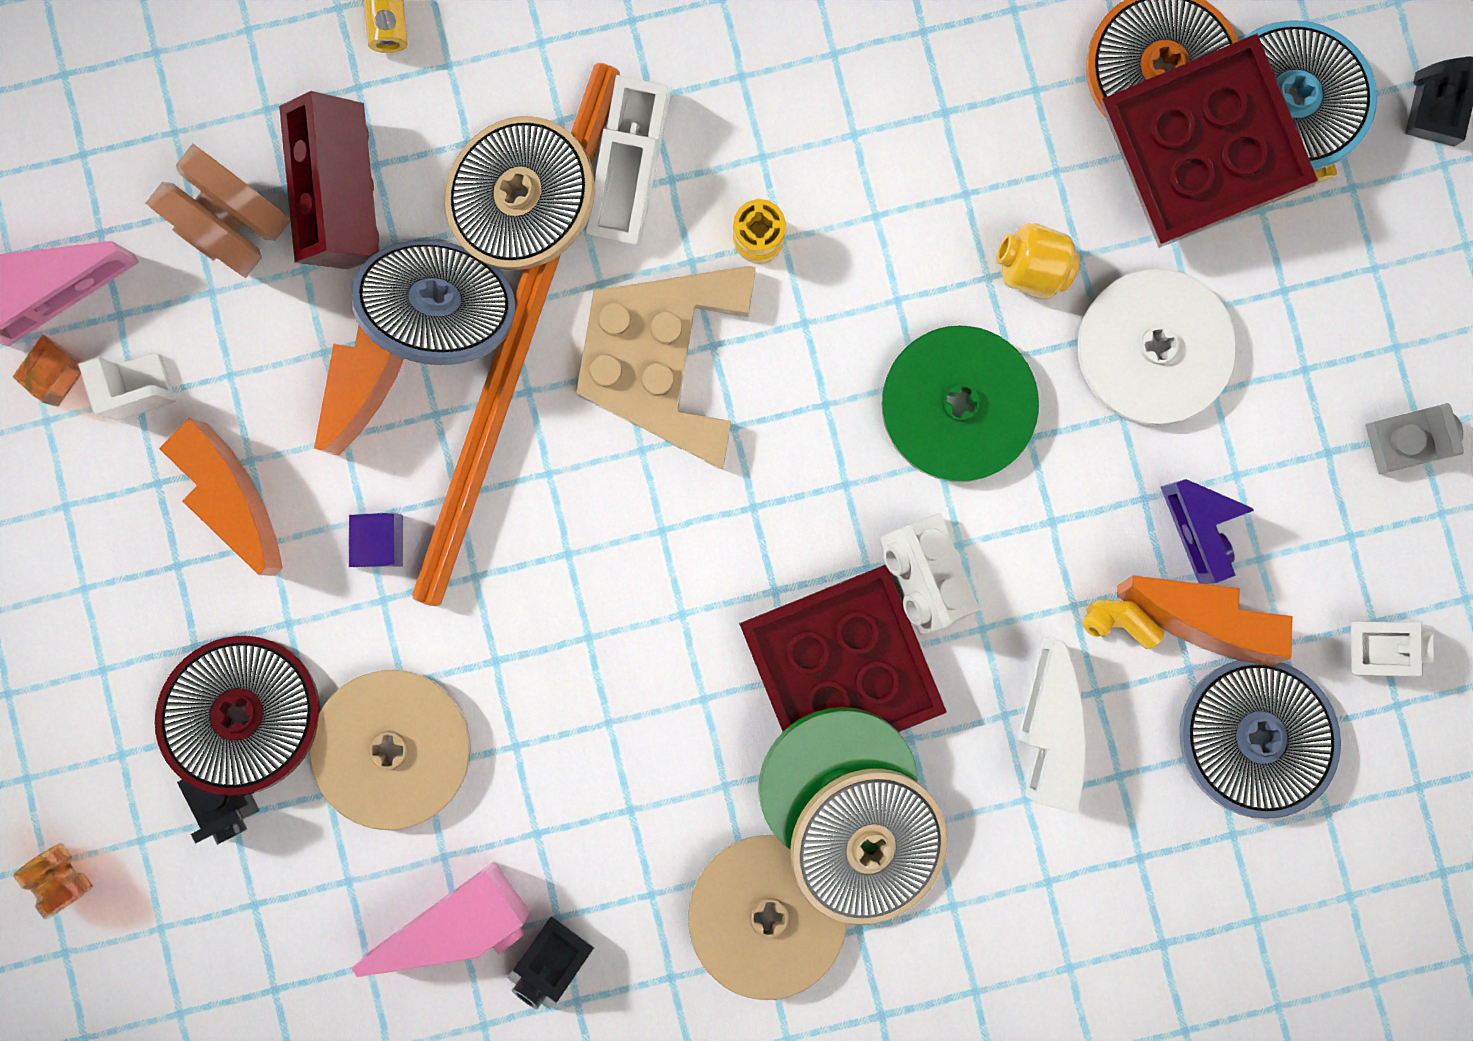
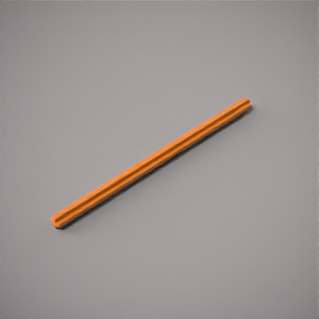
(503, 375)

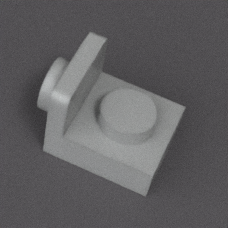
(1415, 438)

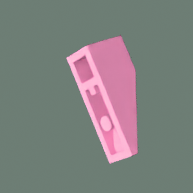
(50, 280)
(458, 927)

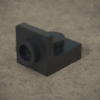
(217, 814)
(549, 965)

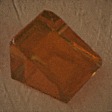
(48, 371)

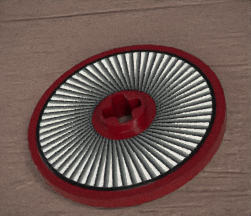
(247, 757)

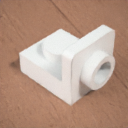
(1390, 648)

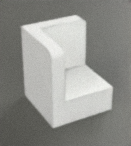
(126, 387)

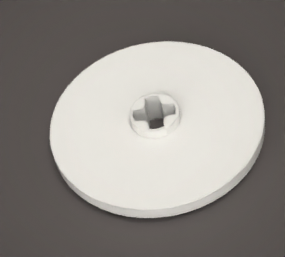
(1178, 313)

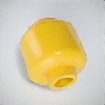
(1038, 260)

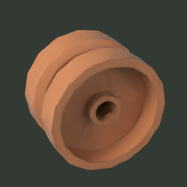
(218, 212)

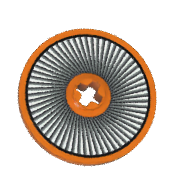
(1142, 31)

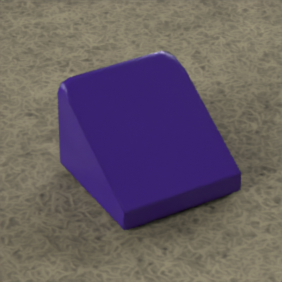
(376, 540)

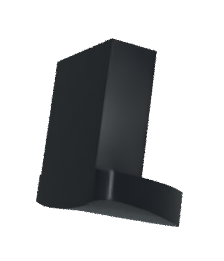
(1442, 101)

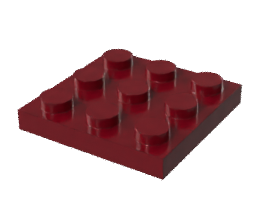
(1209, 141)
(844, 651)

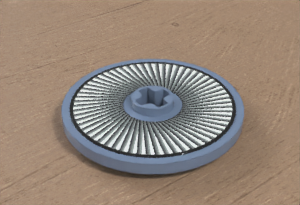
(398, 311)
(1237, 774)

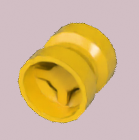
(759, 242)

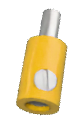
(385, 25)

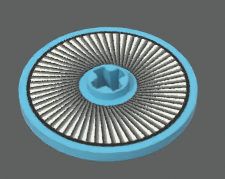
(1330, 77)

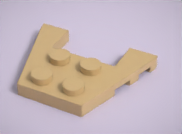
(640, 352)

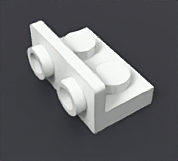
(929, 574)

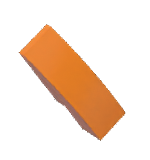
(354, 391)
(224, 495)
(1211, 618)

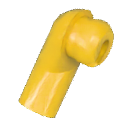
(1110, 614)

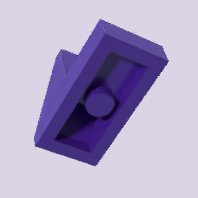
(1196, 514)

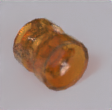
(53, 881)

